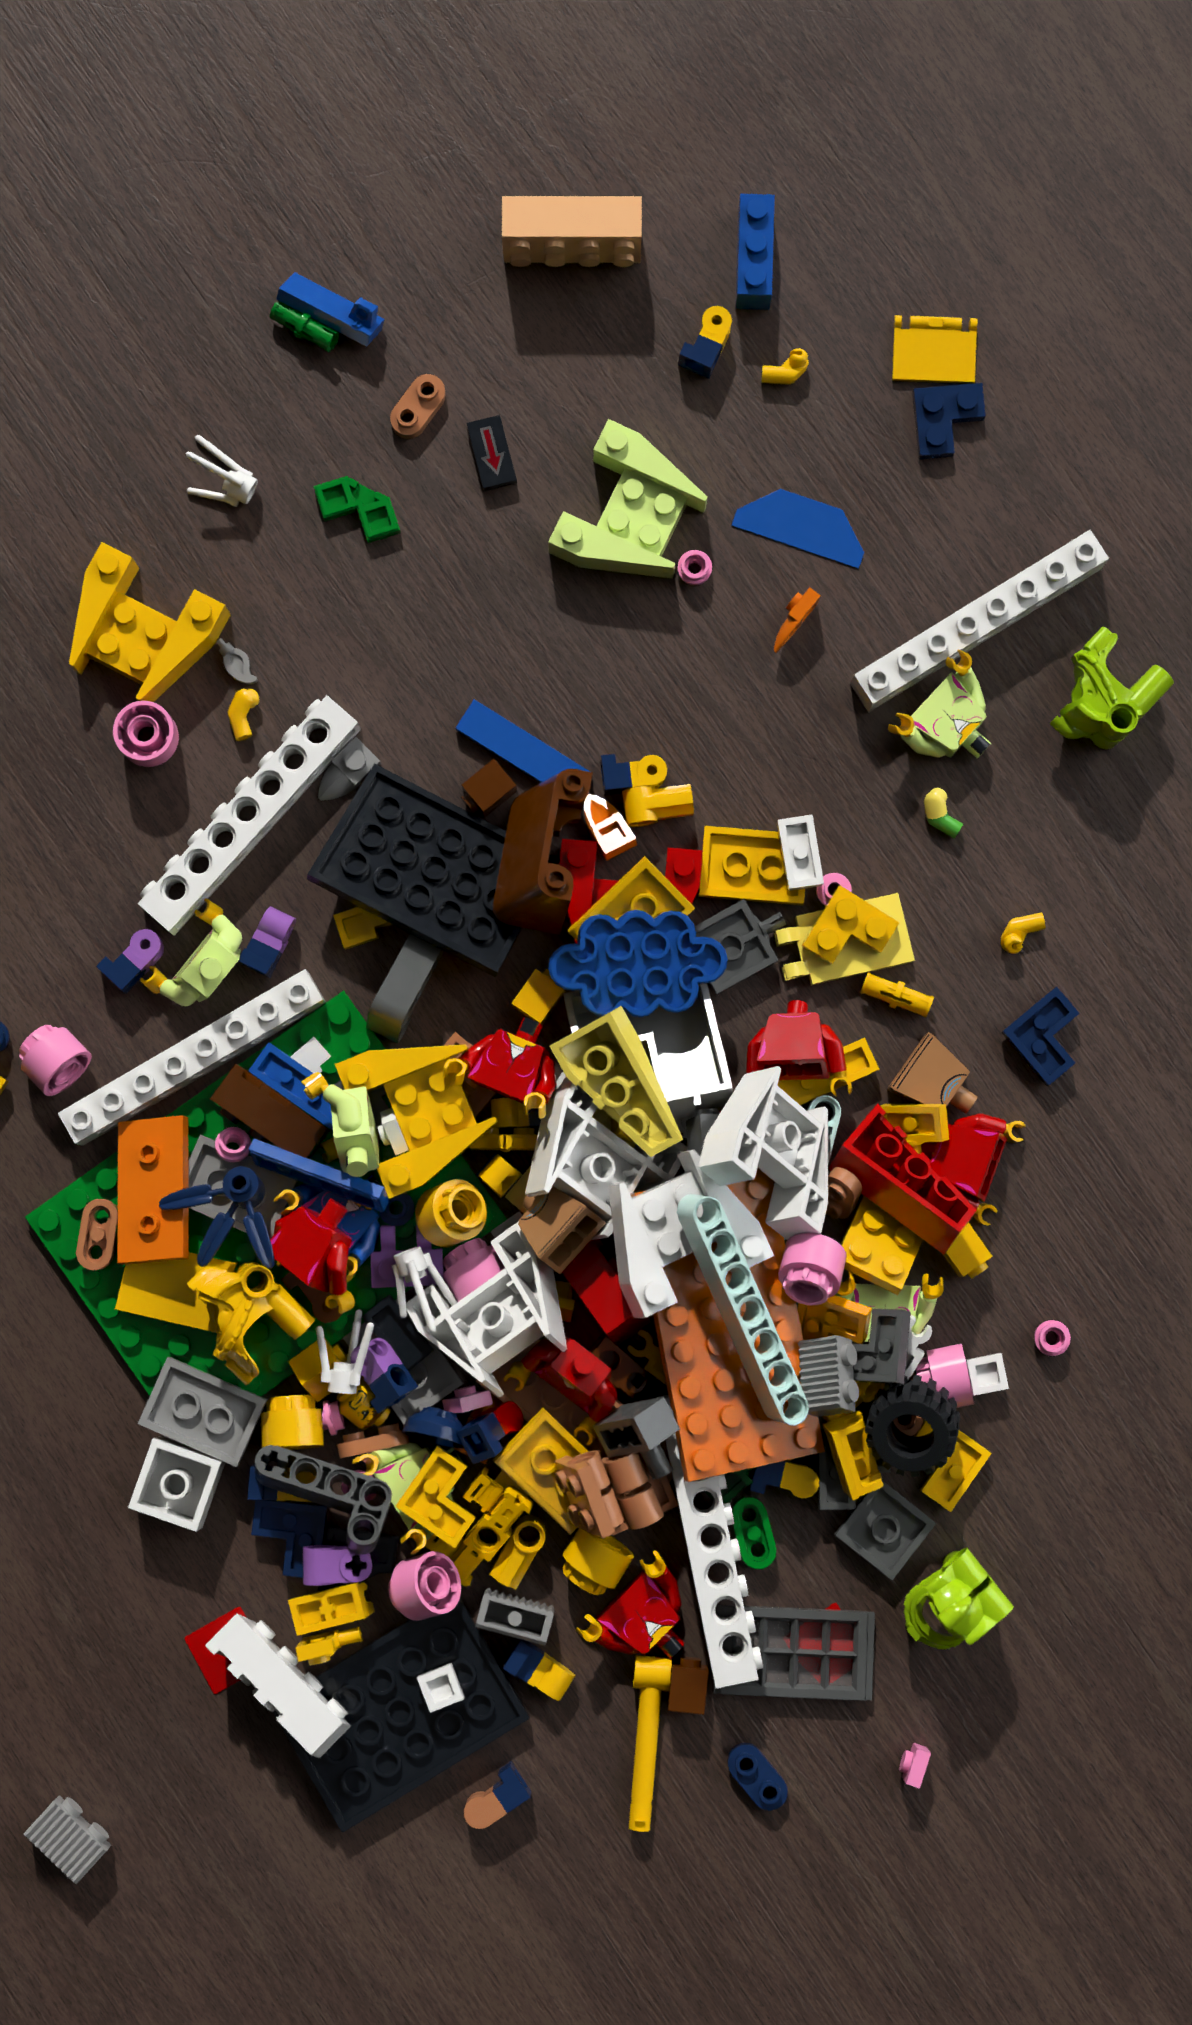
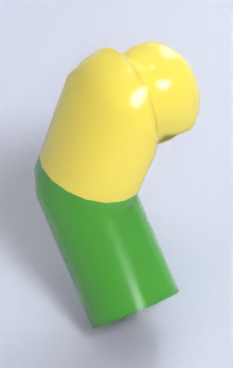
(937, 814)

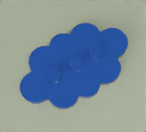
(638, 963)

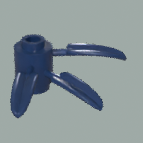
(243, 1198)

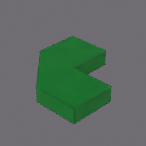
(348, 496)

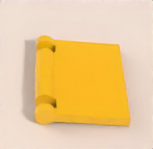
(934, 350)

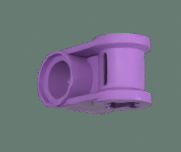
(327, 1565)

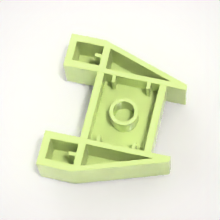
(638, 514)

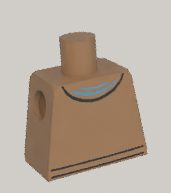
(933, 1077)
(558, 1227)

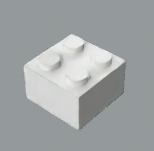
(176, 1483)

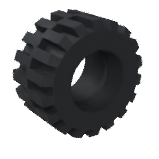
(907, 1451)

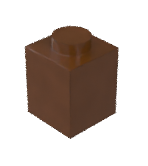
(488, 789)
(688, 1686)

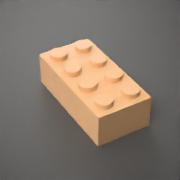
(572, 230)

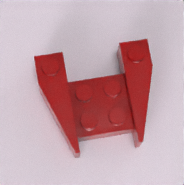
(579, 857)

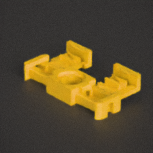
(499, 1516)

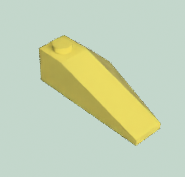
(616, 1073)

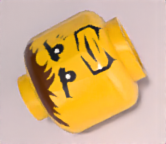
(358, 1407)

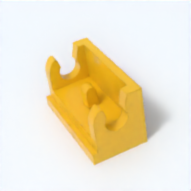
(852, 1456)
(330, 1608)

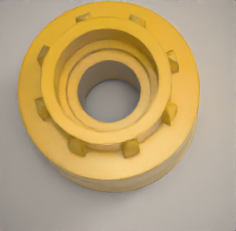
(451, 1213)
(292, 1423)
(595, 1562)

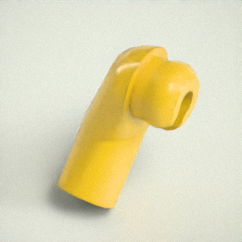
(788, 371)
(238, 710)
(1017, 930)

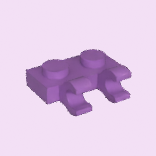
(381, 1261)

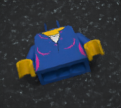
(358, 1222)

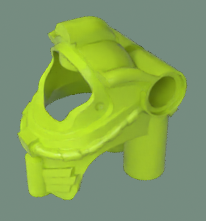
(1100, 703)
(961, 1599)

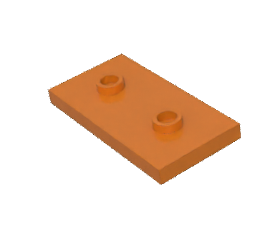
(149, 1168)

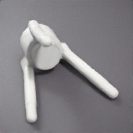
(238, 484)
(412, 1266)
(345, 1375)

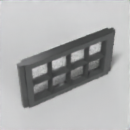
(808, 1653)

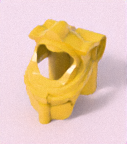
(239, 1307)

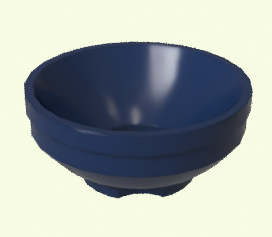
(435, 1427)

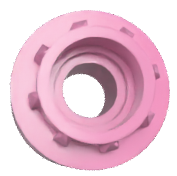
(132, 720)
(53, 1059)
(470, 1267)
(812, 1268)
(950, 1371)
(422, 1583)

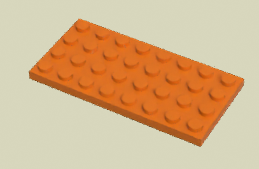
(704, 1376)

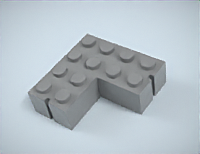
(681, 1050)

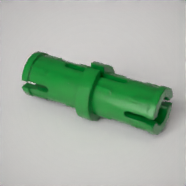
(304, 326)

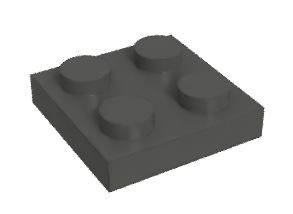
(885, 1529)

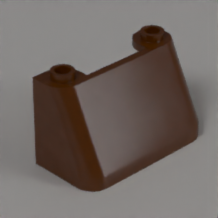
(529, 888)

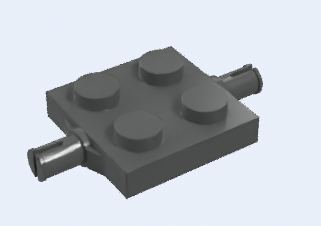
(743, 939)

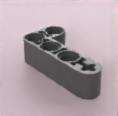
(402, 988)
(320, 1492)

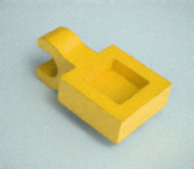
(358, 926)

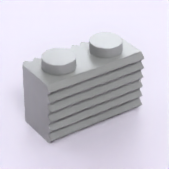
(828, 1375)
(515, 1617)
(68, 1838)

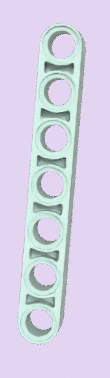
(729, 1300)

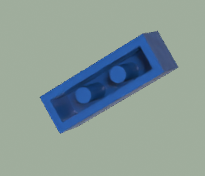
(755, 251)

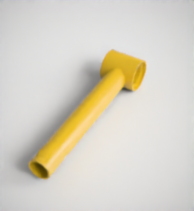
(652, 1677)

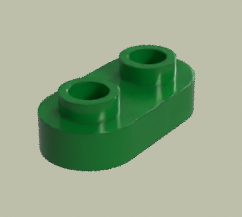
(754, 1532)

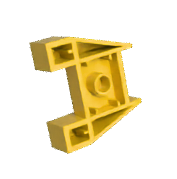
(134, 636)
(426, 1105)

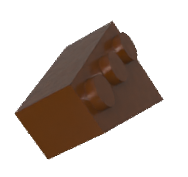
(268, 1113)

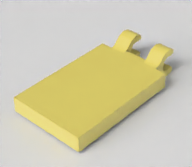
(855, 956)

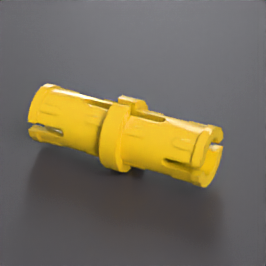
(897, 994)

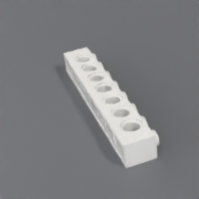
(979, 620)
(247, 834)
(192, 1058)
(726, 1667)

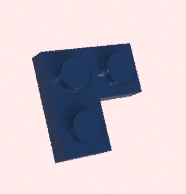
(936, 411)
(1034, 1033)
(297, 1522)

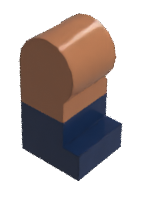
(489, 1806)

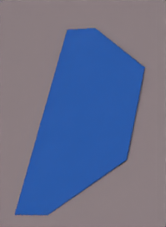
(803, 525)

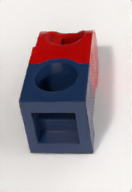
(483, 1433)

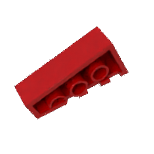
(904, 1181)
(599, 1288)

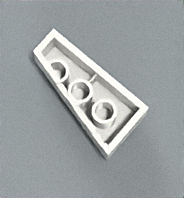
(280, 1683)

